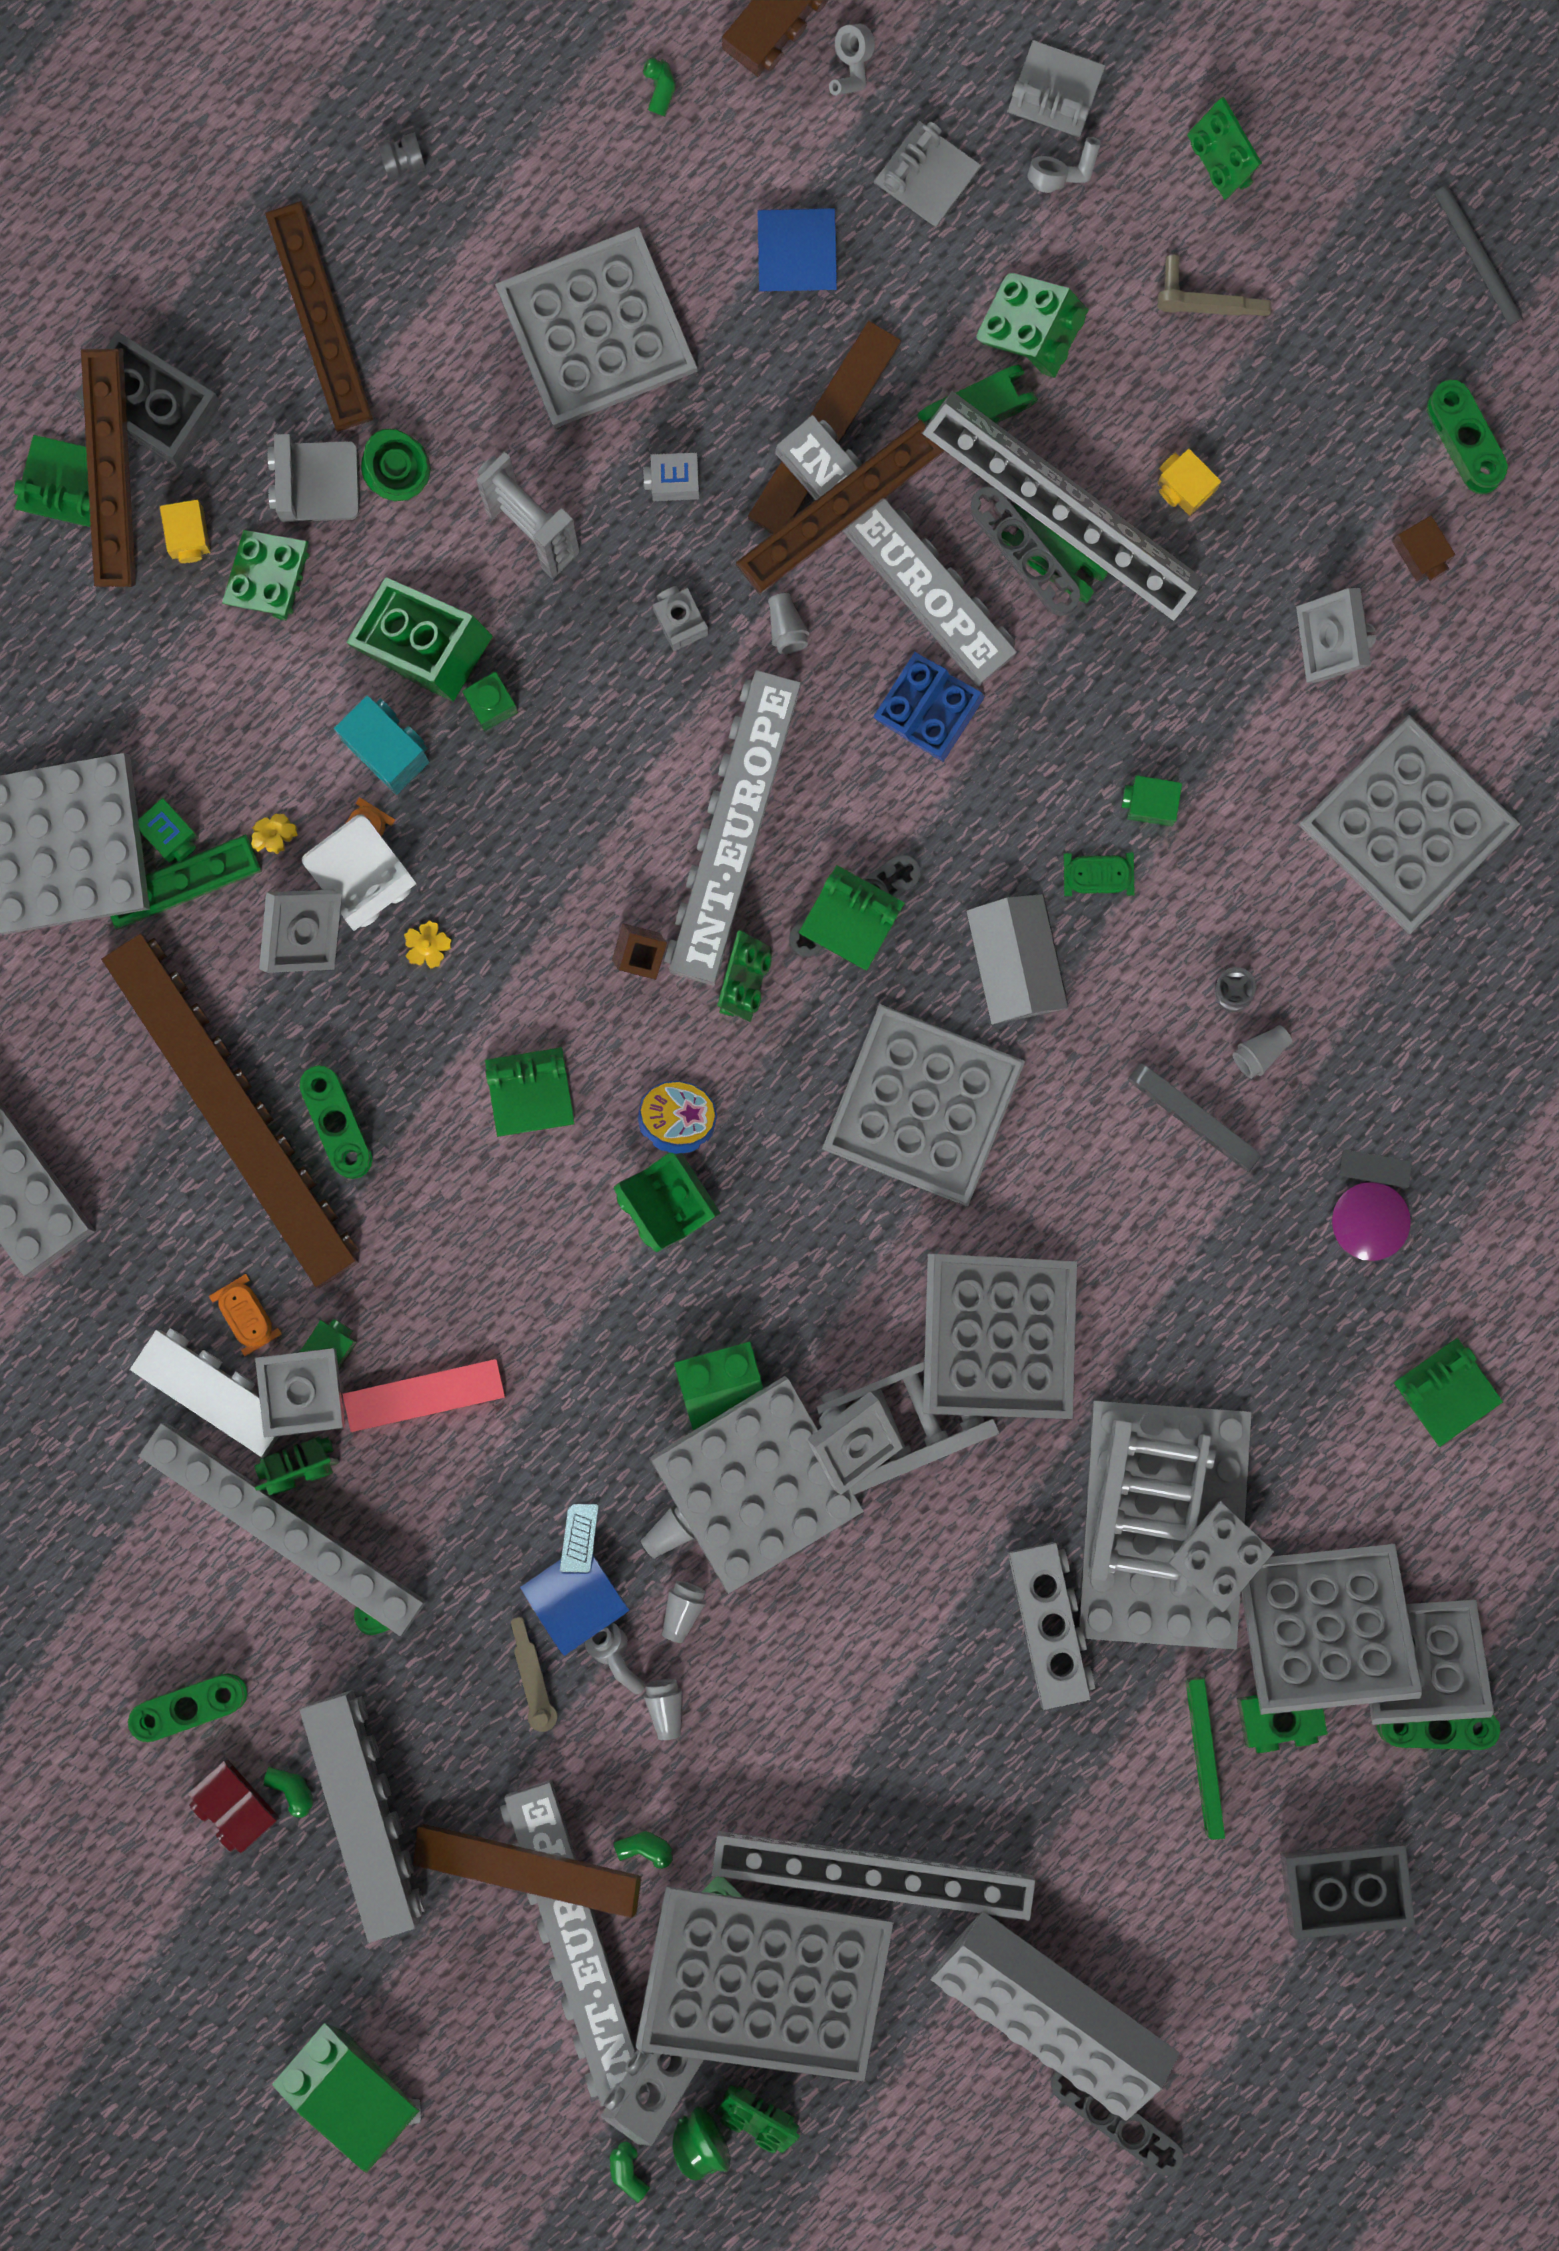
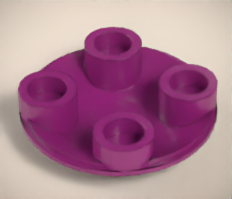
(1371, 1221)

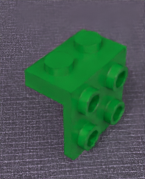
(1033, 321)
(666, 1201)

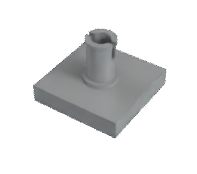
(1334, 635)
(300, 931)
(300, 1392)
(853, 1442)

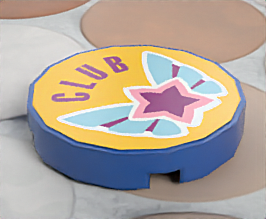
(677, 1116)

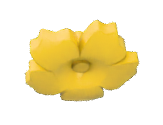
(272, 833)
(426, 945)

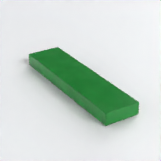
(195, 878)
(1205, 1758)

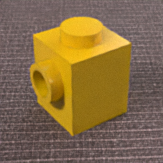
(1186, 481)

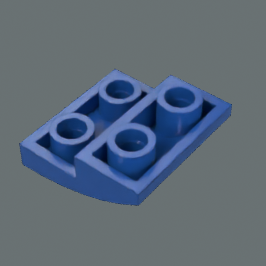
(797, 249)
(929, 706)
(574, 1603)

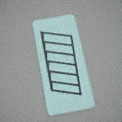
(579, 1538)

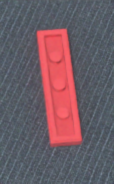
(424, 1395)

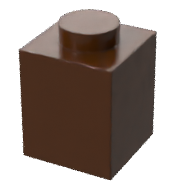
(1424, 549)
(639, 951)

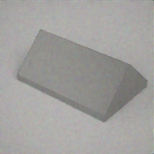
(1016, 958)

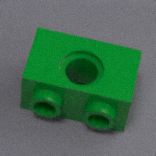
(1261, 1734)

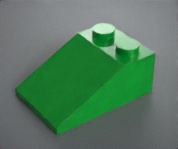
(420, 638)
(717, 1382)
(346, 2096)

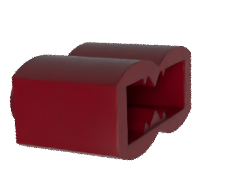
(232, 1807)

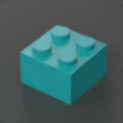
(381, 744)

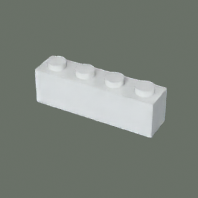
(204, 1388)

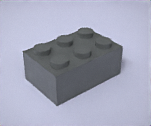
(162, 403)
(1347, 1889)

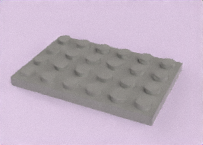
(1145, 1606)
(764, 1984)

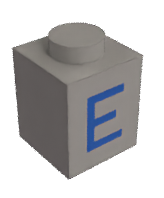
(672, 477)

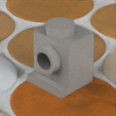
(683, 631)

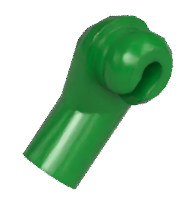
(664, 84)
(295, 1790)
(648, 1846)
(623, 2171)

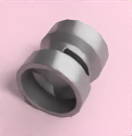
(401, 156)
(1239, 983)

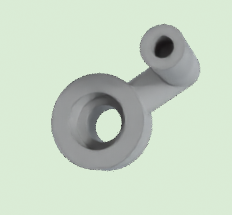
(853, 54)
(1051, 174)
(611, 1653)

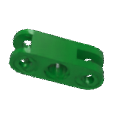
(991, 396)
(1467, 416)
(1066, 554)
(324, 1104)
(166, 1707)
(1457, 1735)

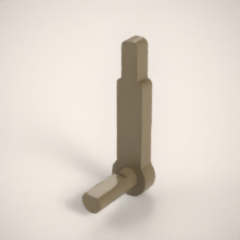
(1175, 300)
(541, 1714)

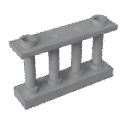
(551, 533)
(937, 1441)
(1119, 1481)

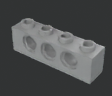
(1052, 1688)
(645, 2121)

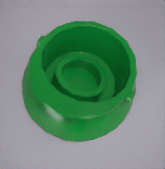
(395, 465)
(700, 2145)

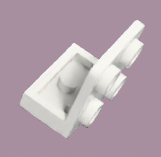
(361, 868)

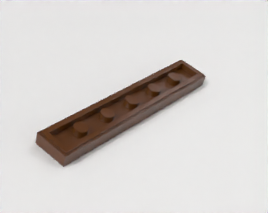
(319, 316)
(838, 408)
(108, 467)
(839, 508)
(527, 1870)

